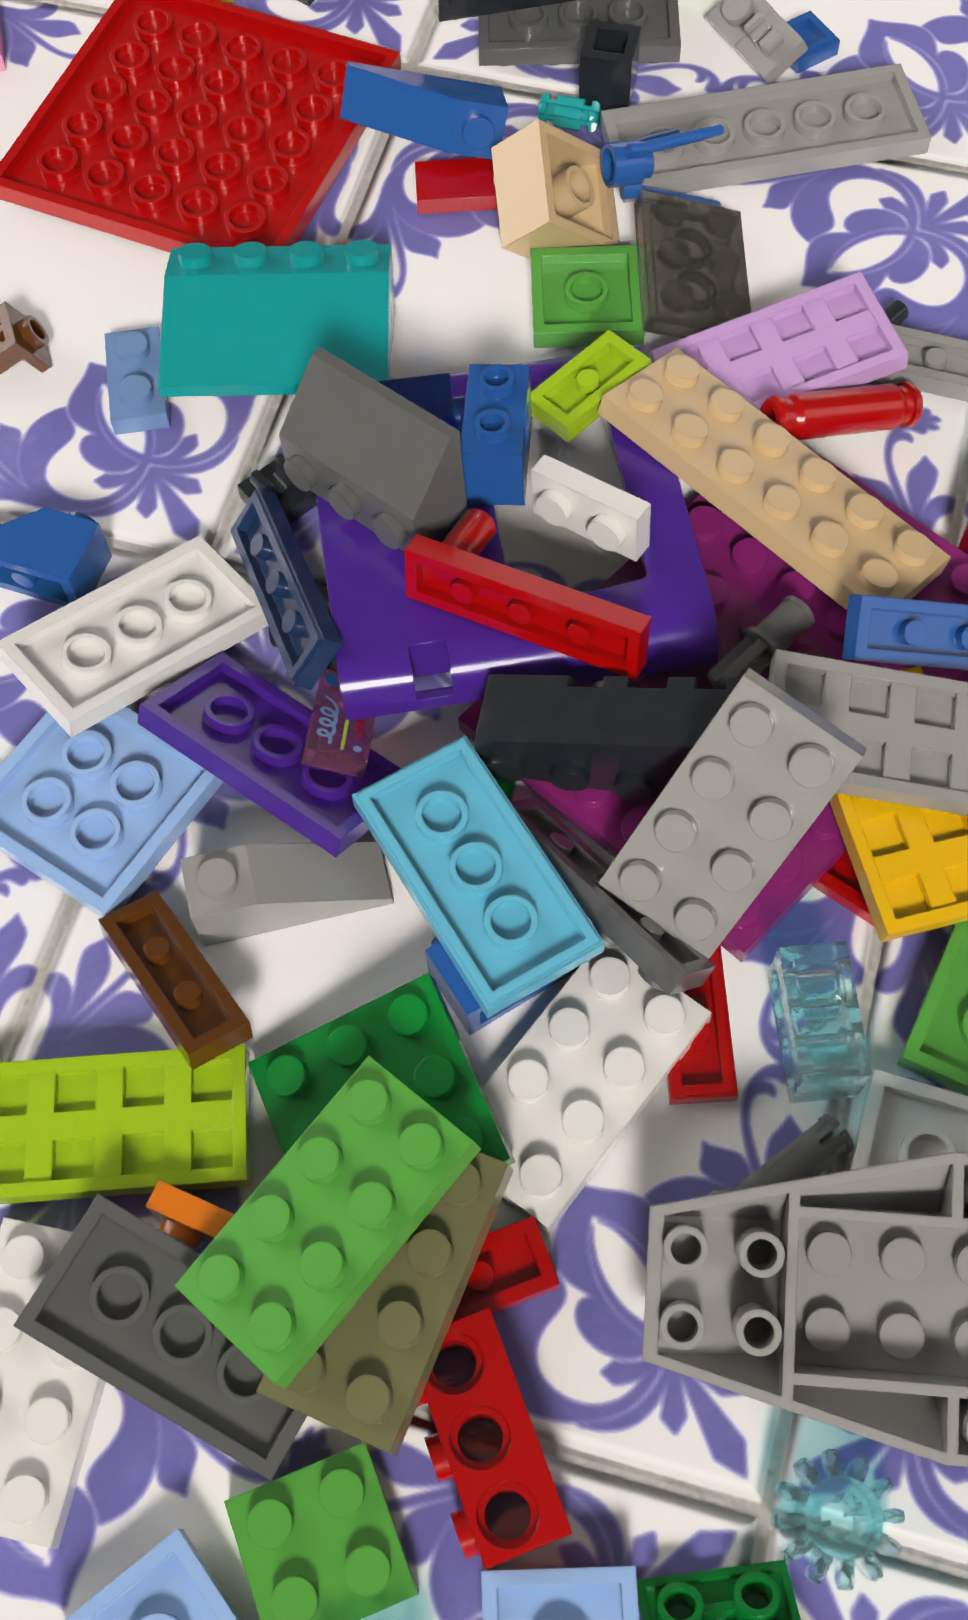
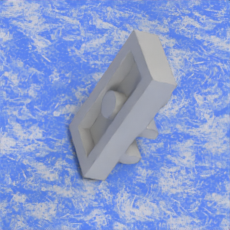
(758, 36)

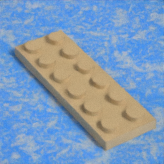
(771, 483)

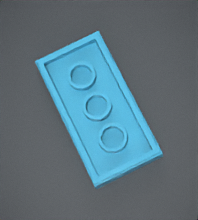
(477, 875)

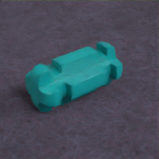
(569, 112)

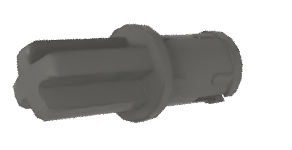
(760, 642)

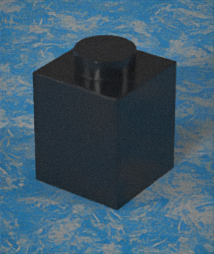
(609, 64)

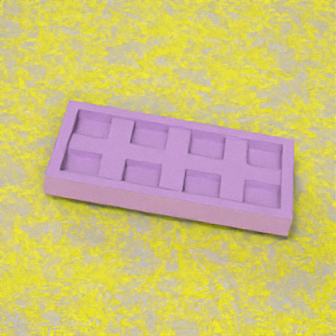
(802, 344)

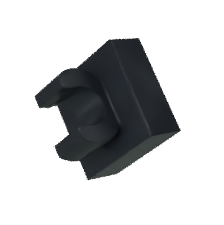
(273, 478)

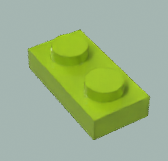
(573, 394)

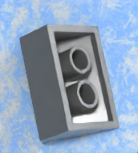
(373, 454)

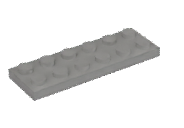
(779, 129)

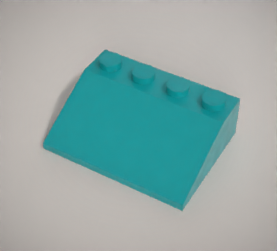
(258, 312)

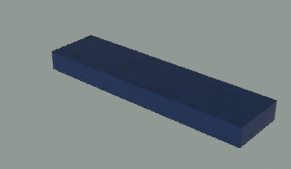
(285, 589)

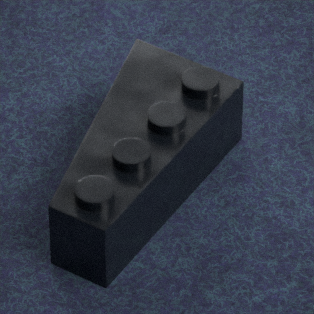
(593, 735)

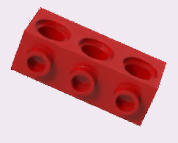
(516, 1468)

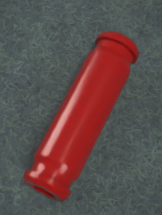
(846, 410)

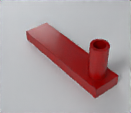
(521, 604)

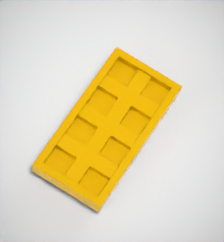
(906, 862)

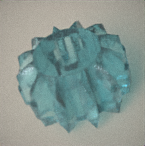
(847, 1547)

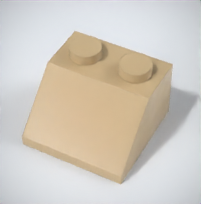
(551, 192)

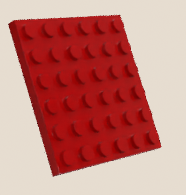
(191, 126)

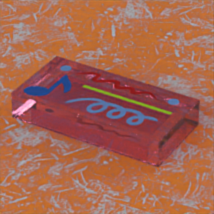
(332, 739)

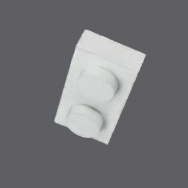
(590, 508)

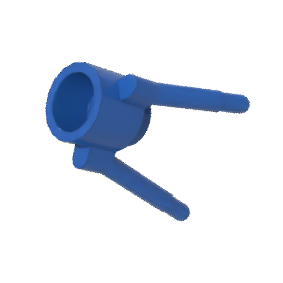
(631, 161)

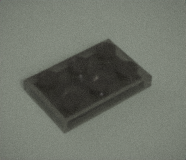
(689, 264)

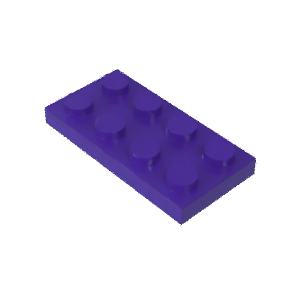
(255, 743)

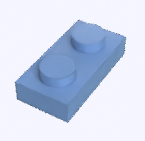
(133, 381)

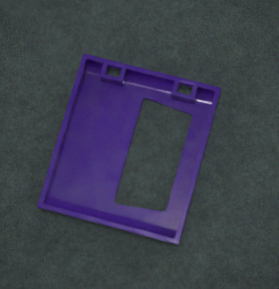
(398, 638)

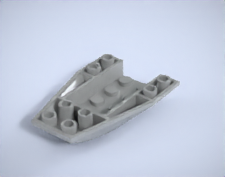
(825, 1299)

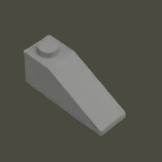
(279, 887)

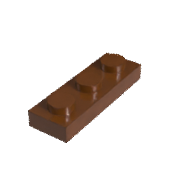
(175, 980)

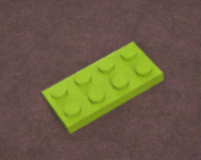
(123, 1125)

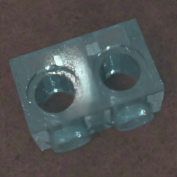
(818, 1022)

